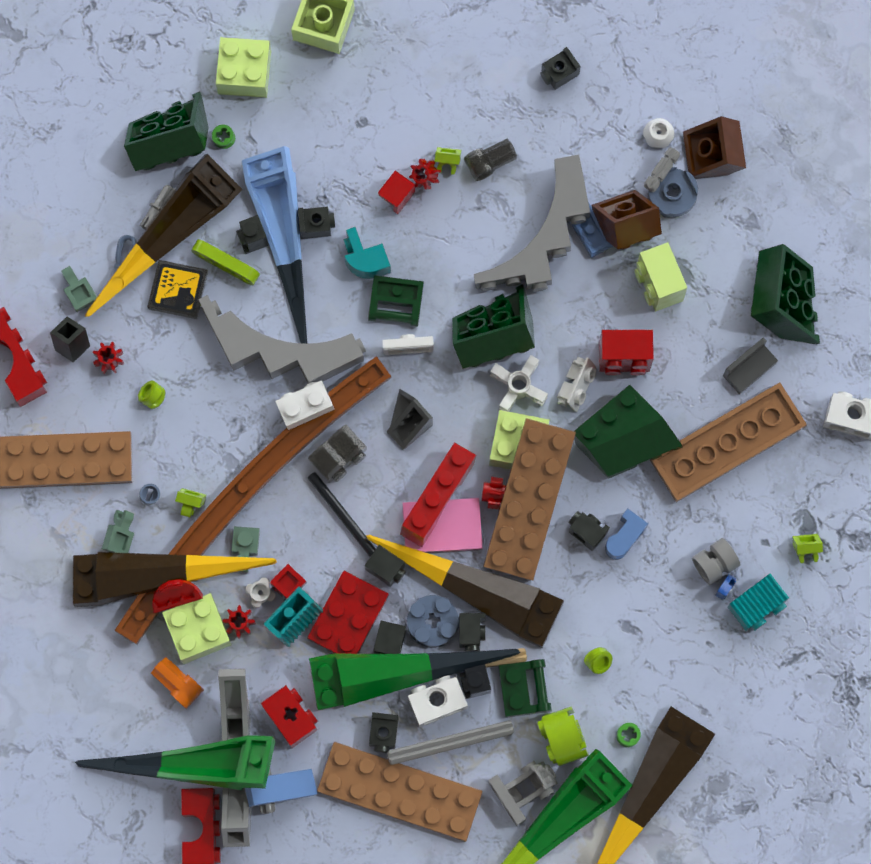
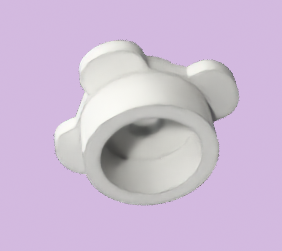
(263, 585)

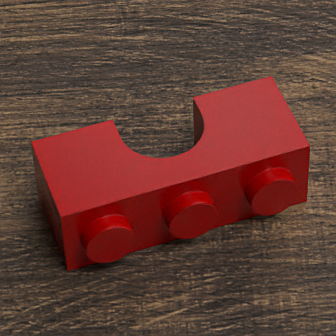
(203, 805)

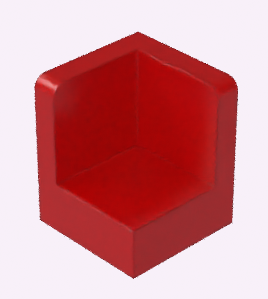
(397, 191)
(287, 582)

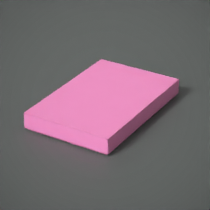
(456, 528)

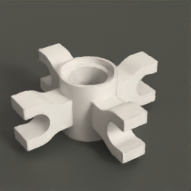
(513, 394)

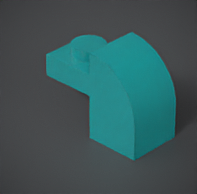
(365, 262)

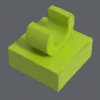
(449, 157)
(190, 500)
(807, 544)

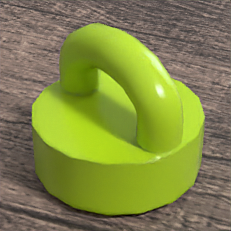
(151, 394)
(598, 660)

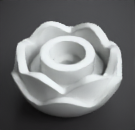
(658, 140)

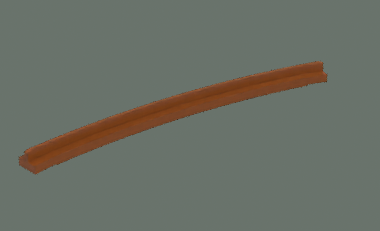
(252, 480)

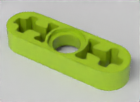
(225, 262)

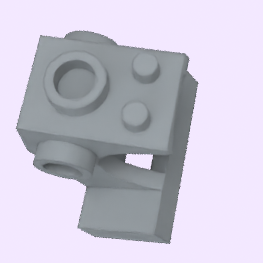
(543, 780)

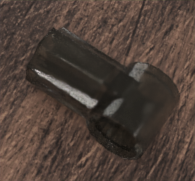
(484, 162)

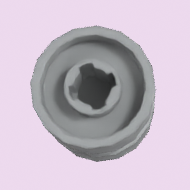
(716, 561)

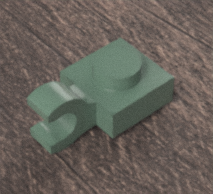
(79, 291)
(118, 537)
(245, 542)

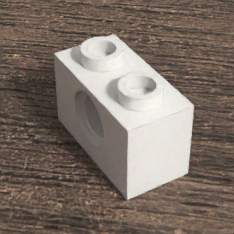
(839, 420)
(427, 713)

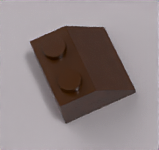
(714, 148)
(628, 219)

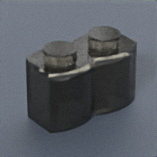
(337, 454)

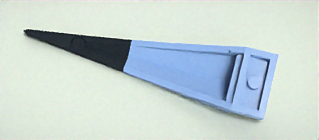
(274, 195)

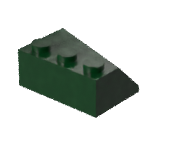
(167, 135)
(785, 295)
(494, 330)
(625, 434)

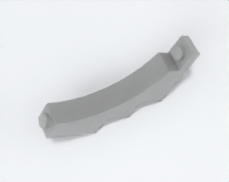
(246, 345)

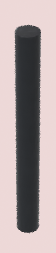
(342, 513)

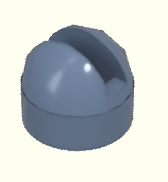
(154, 496)

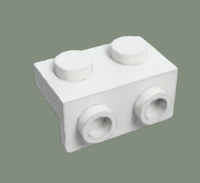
(304, 404)

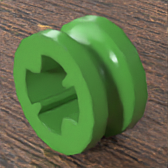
(228, 142)
(632, 742)

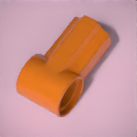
(181, 686)

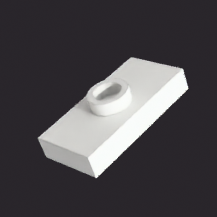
(407, 345)

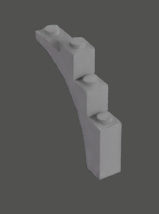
(553, 239)
(235, 724)

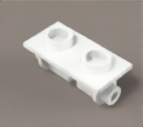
(583, 373)

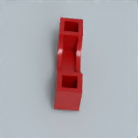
(23, 380)
(437, 494)

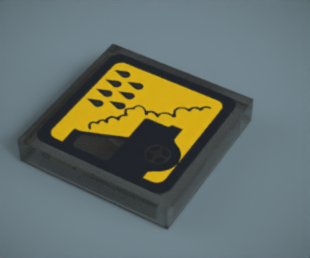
(177, 289)

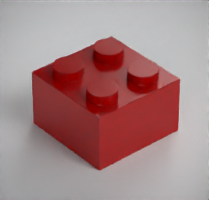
(626, 351)

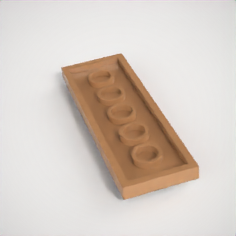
(729, 442)
(65, 459)
(529, 499)
(399, 791)

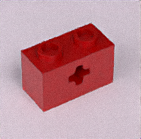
(276, 708)

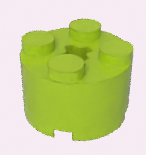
(564, 736)

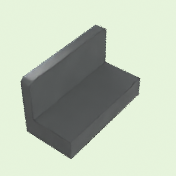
(750, 366)

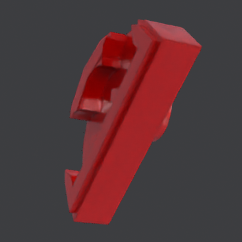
(174, 594)

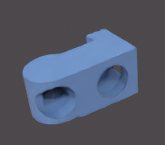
(620, 543)

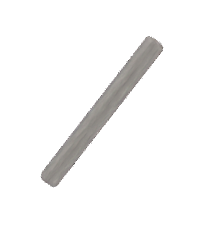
(450, 742)

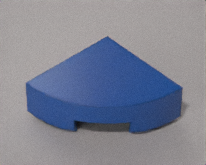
(726, 587)

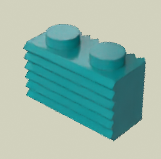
(758, 603)
(293, 616)

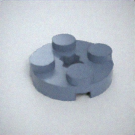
(685, 199)
(423, 632)

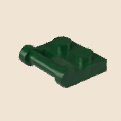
(396, 292)
(515, 688)

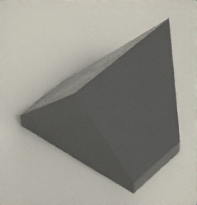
(408, 420)

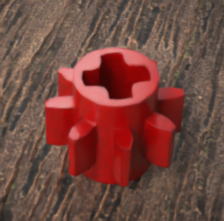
(419, 177)
(105, 351)
(493, 492)
(244, 626)

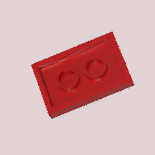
(348, 615)

